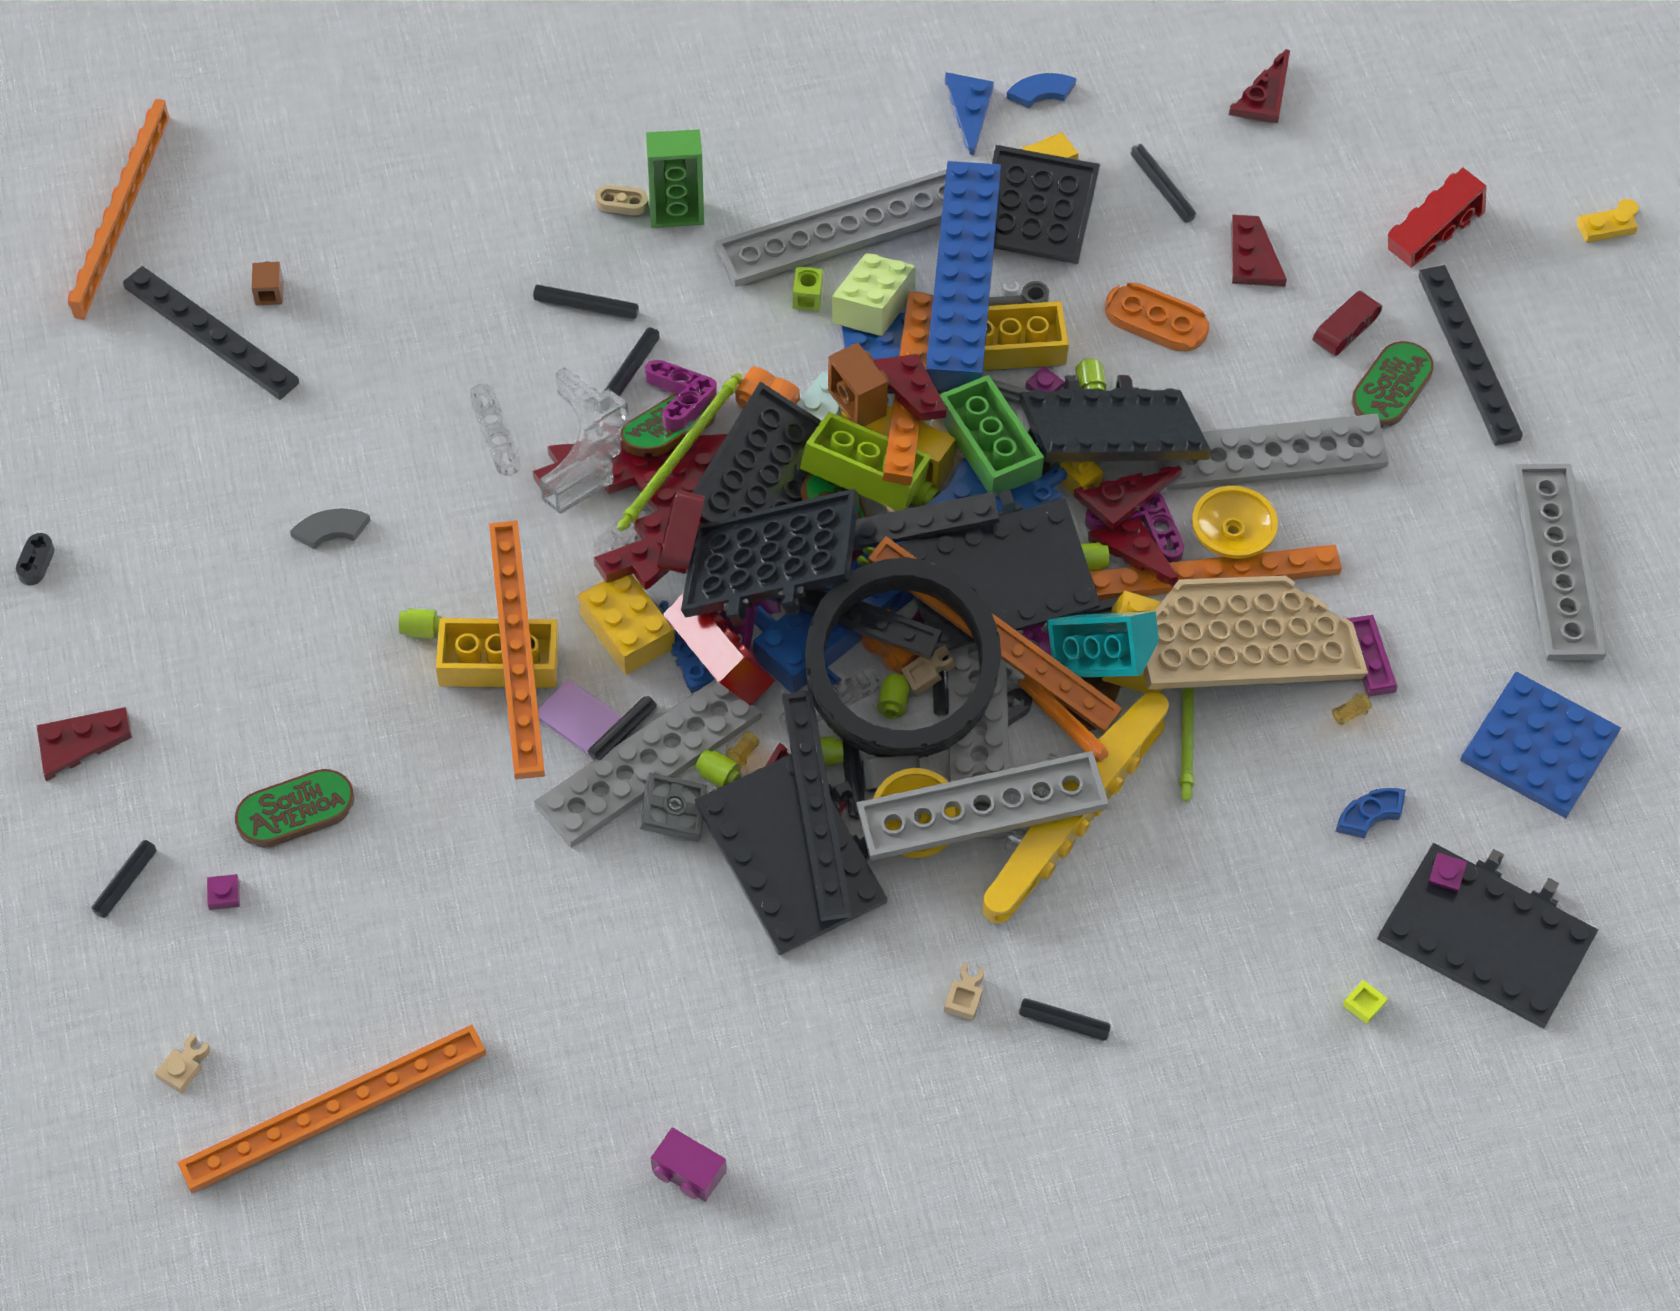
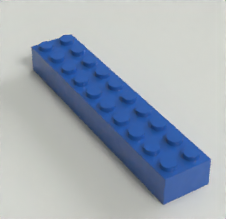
(963, 274)

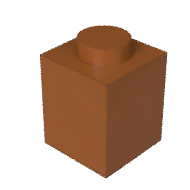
(267, 283)

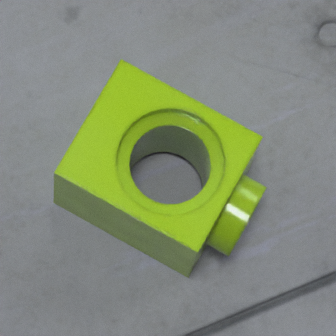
(807, 288)

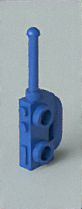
(693, 672)

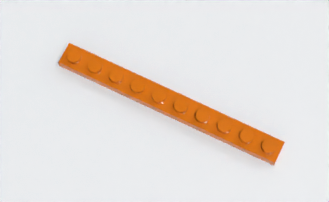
(119, 209)
(903, 426)
(1291, 563)
(516, 651)
(1026, 657)
(331, 1109)

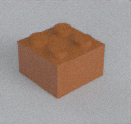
(857, 385)

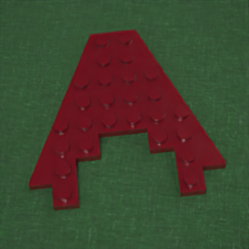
(630, 470)

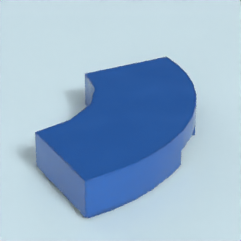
(1041, 87)
(1370, 809)

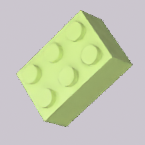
(873, 294)

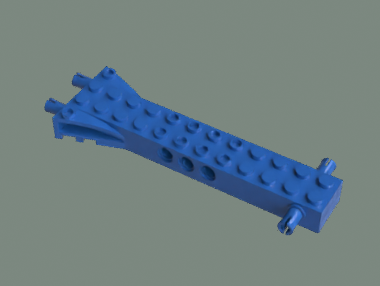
(783, 641)

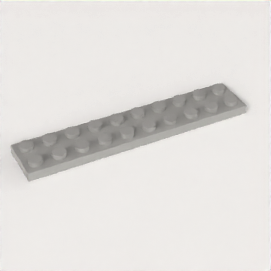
(833, 229)

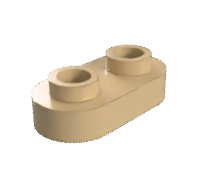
(621, 200)

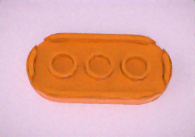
(1157, 317)

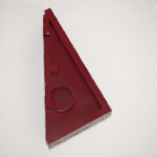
(1264, 97)
(1121, 498)
(1136, 547)

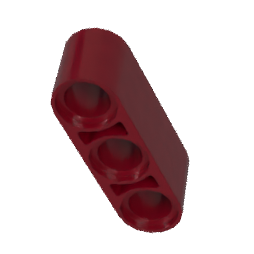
(1347, 323)
(680, 531)

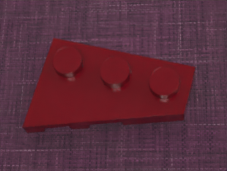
(1252, 254)
(912, 386)
(73, 739)

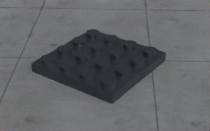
(1043, 203)

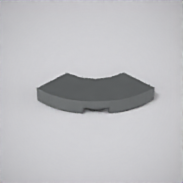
(330, 525)

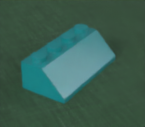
(1104, 643)

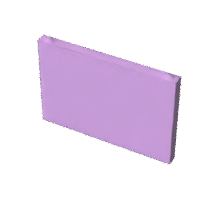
(577, 715)

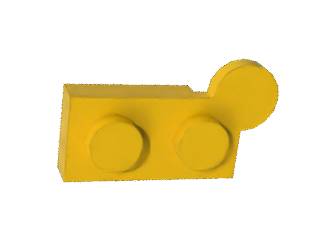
(1610, 223)

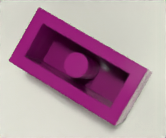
(688, 1165)

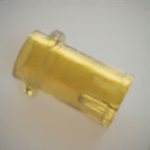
(1358, 705)
(743, 748)

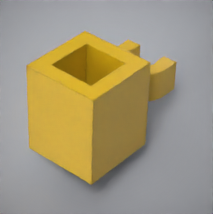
(1081, 475)

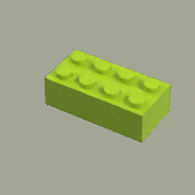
(856, 460)

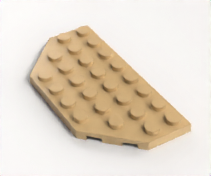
(1249, 635)

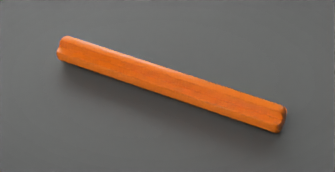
(1064, 719)

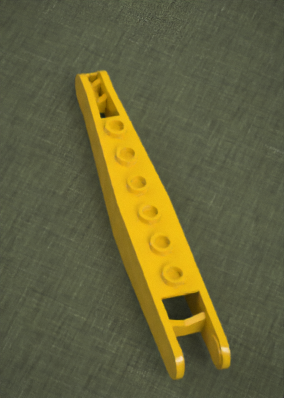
(1048, 842)

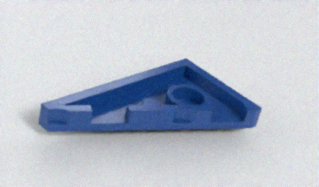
(971, 102)

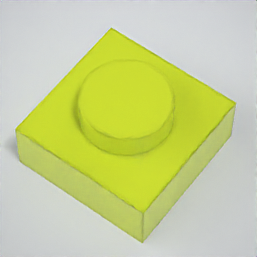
(1365, 1002)

